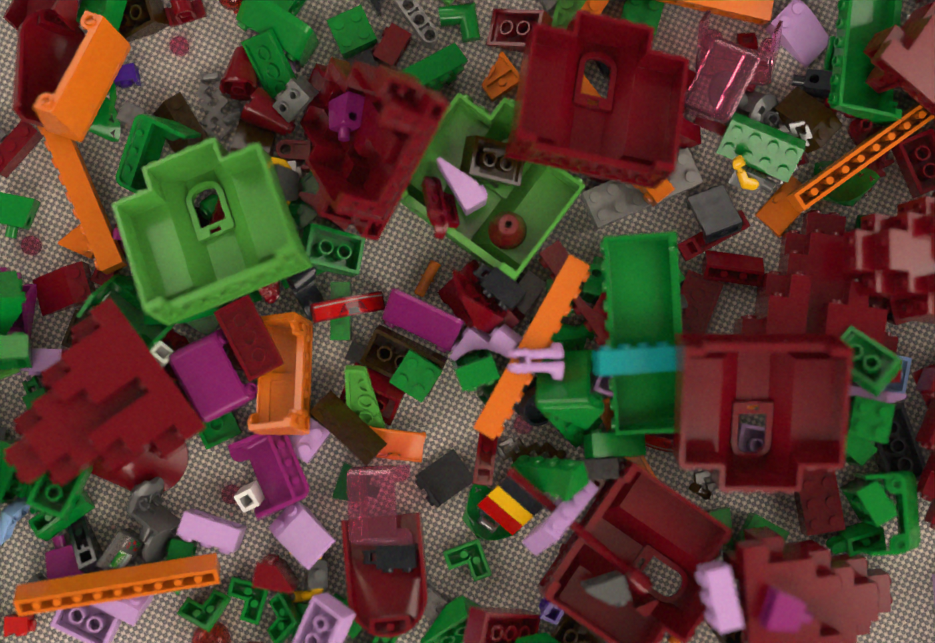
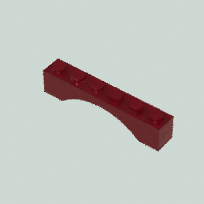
(554, 259)

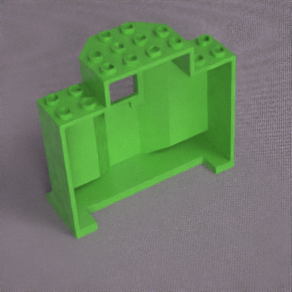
(539, 200)
(187, 267)

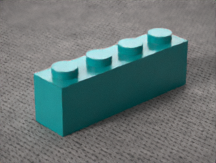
(634, 359)

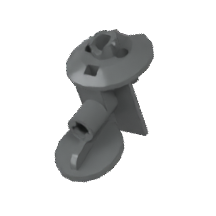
(759, 107)
(156, 520)

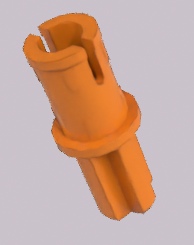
(427, 278)

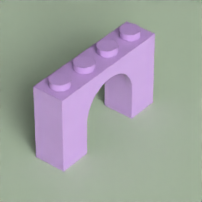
(559, 520)

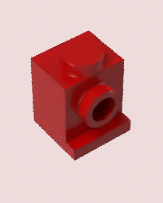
(19, 624)

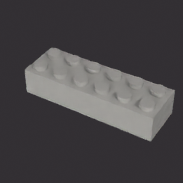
(618, 200)

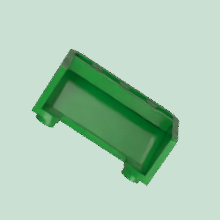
(571, 395)

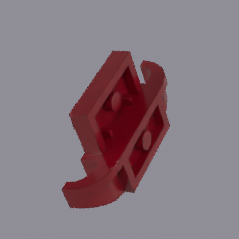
(439, 206)

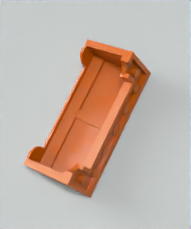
(86, 81)
(285, 392)

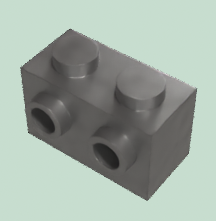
(295, 98)
(128, 113)
(435, 602)

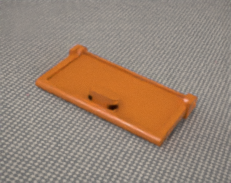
(781, 214)
(400, 442)

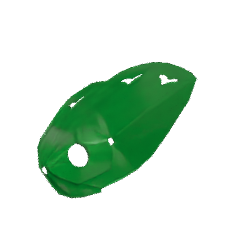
(102, 125)
(851, 190)
(472, 513)

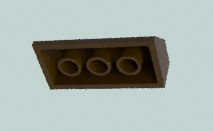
(179, 110)
(388, 349)
(348, 428)

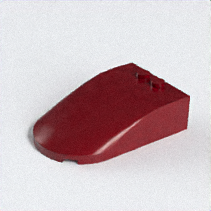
(386, 601)

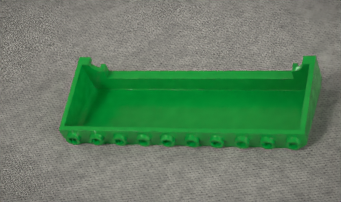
(851, 66)
(642, 309)

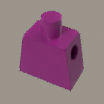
(346, 114)
(62, 560)
(783, 612)

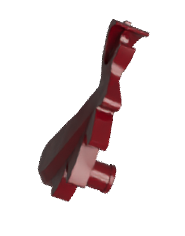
(860, 130)

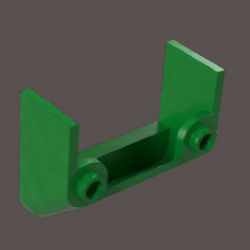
(293, 34)
(145, 145)
(127, 299)
(904, 486)

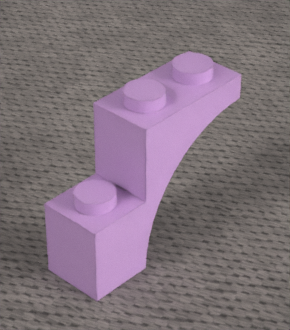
(499, 340)

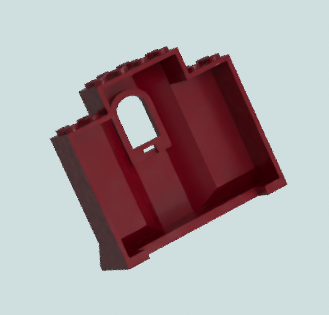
(630, 132)
(791, 378)
(637, 520)

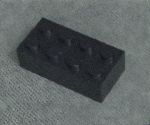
(901, 449)

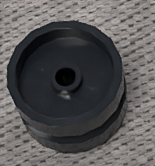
(527, 406)

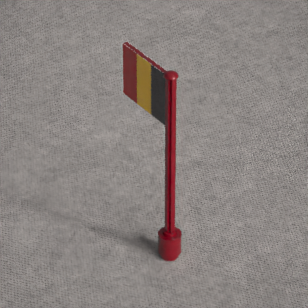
(518, 501)

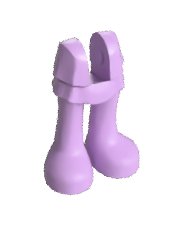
(525, 355)

